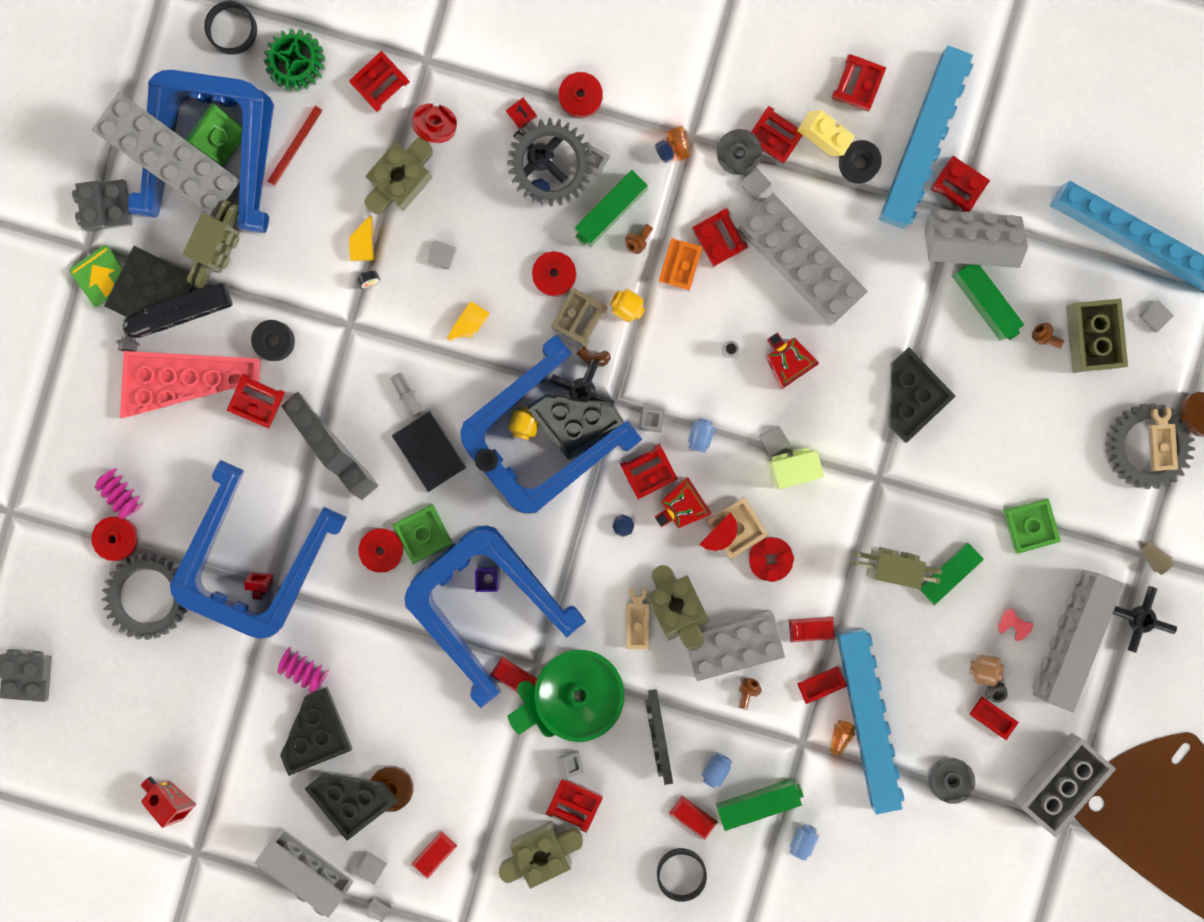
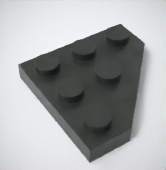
(145, 283)
(914, 395)
(574, 421)
(315, 734)
(658, 737)
(350, 801)

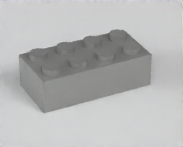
(975, 238)
(737, 646)
(1064, 784)
(304, 873)

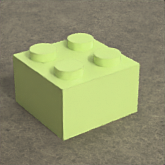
(795, 469)

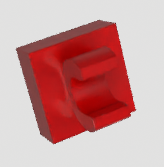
(258, 583)

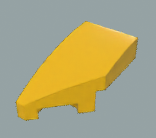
(362, 242)
(469, 322)

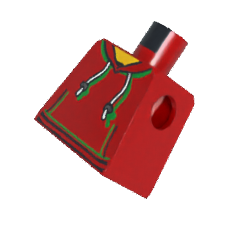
(789, 360)
(682, 505)
(166, 802)

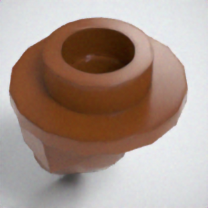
(638, 241)
(1043, 334)
(748, 690)

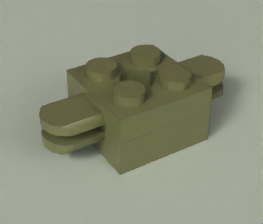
(399, 176)
(212, 243)
(896, 569)
(677, 607)
(540, 855)

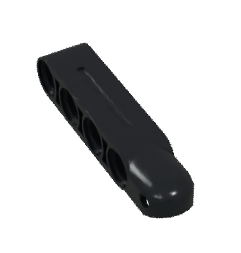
(178, 311)

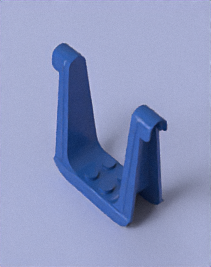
(167, 93)
(476, 427)
(187, 582)
(420, 602)

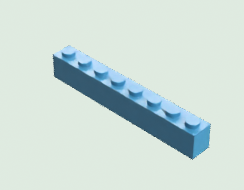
(926, 137)
(1130, 233)
(869, 720)

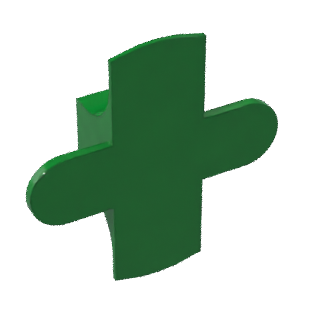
(525, 715)

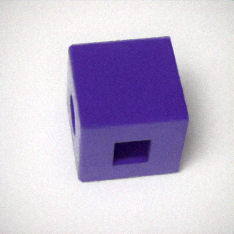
(481, 585)

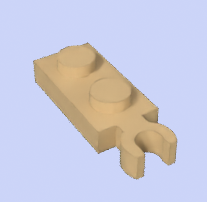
(1162, 442)
(637, 622)

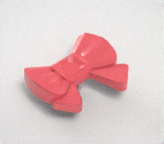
(1010, 619)

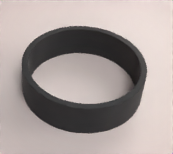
(216, 10)
(687, 897)

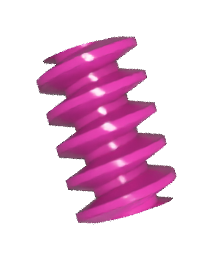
(117, 495)
(301, 670)

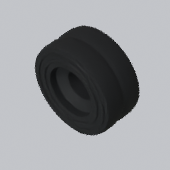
(873, 162)
(261, 334)

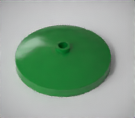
(599, 699)

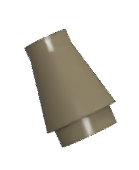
(1157, 558)

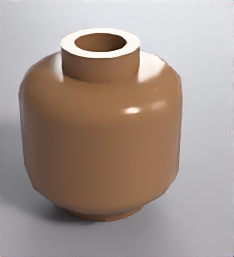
(986, 670)

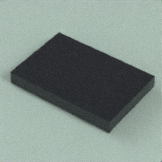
(429, 451)

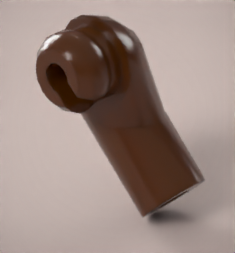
(603, 357)

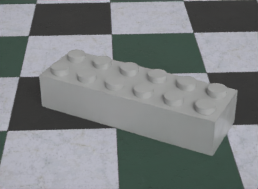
(165, 154)
(802, 259)
(1077, 639)

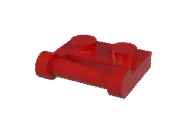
(373, 76)
(866, 84)
(773, 141)
(962, 178)
(714, 242)
(254, 408)
(652, 478)
(577, 798)

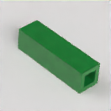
(610, 209)
(988, 301)
(759, 804)

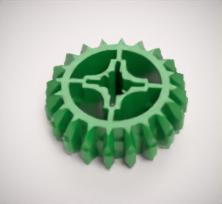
(277, 54)

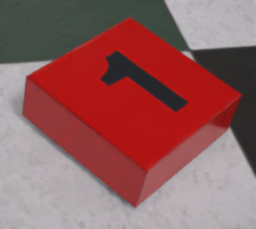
(521, 113)

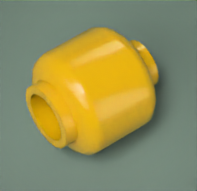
(627, 305)
(523, 424)

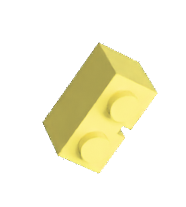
(823, 132)

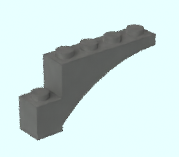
(328, 447)

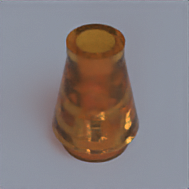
(679, 142)
(841, 737)

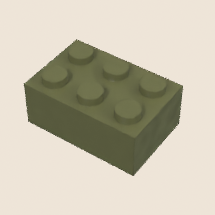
(1097, 335)

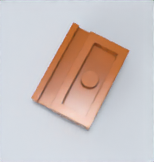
(680, 264)

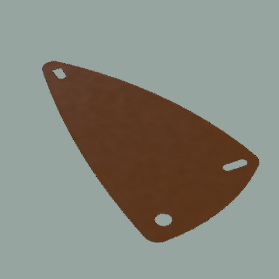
(1156, 816)

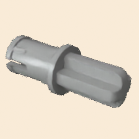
(406, 394)

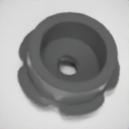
(127, 344)
(997, 693)

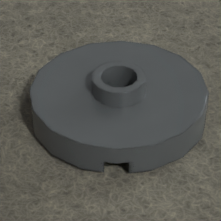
(727, 154)
(963, 781)

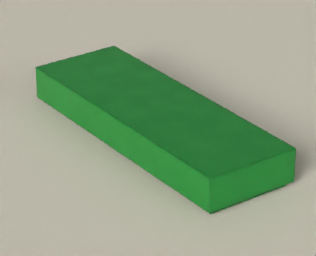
(953, 572)

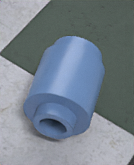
(701, 435)
(716, 770)
(804, 841)

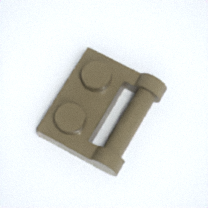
(572, 314)

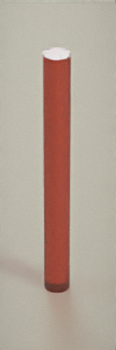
(295, 145)

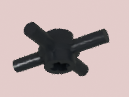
(547, 163)
(585, 381)
(1150, 620)

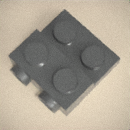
(102, 205)
(25, 675)

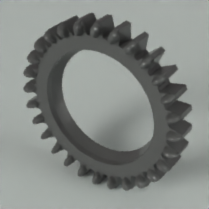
(557, 131)
(1133, 475)
(115, 603)

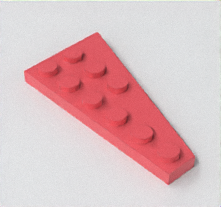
(168, 379)

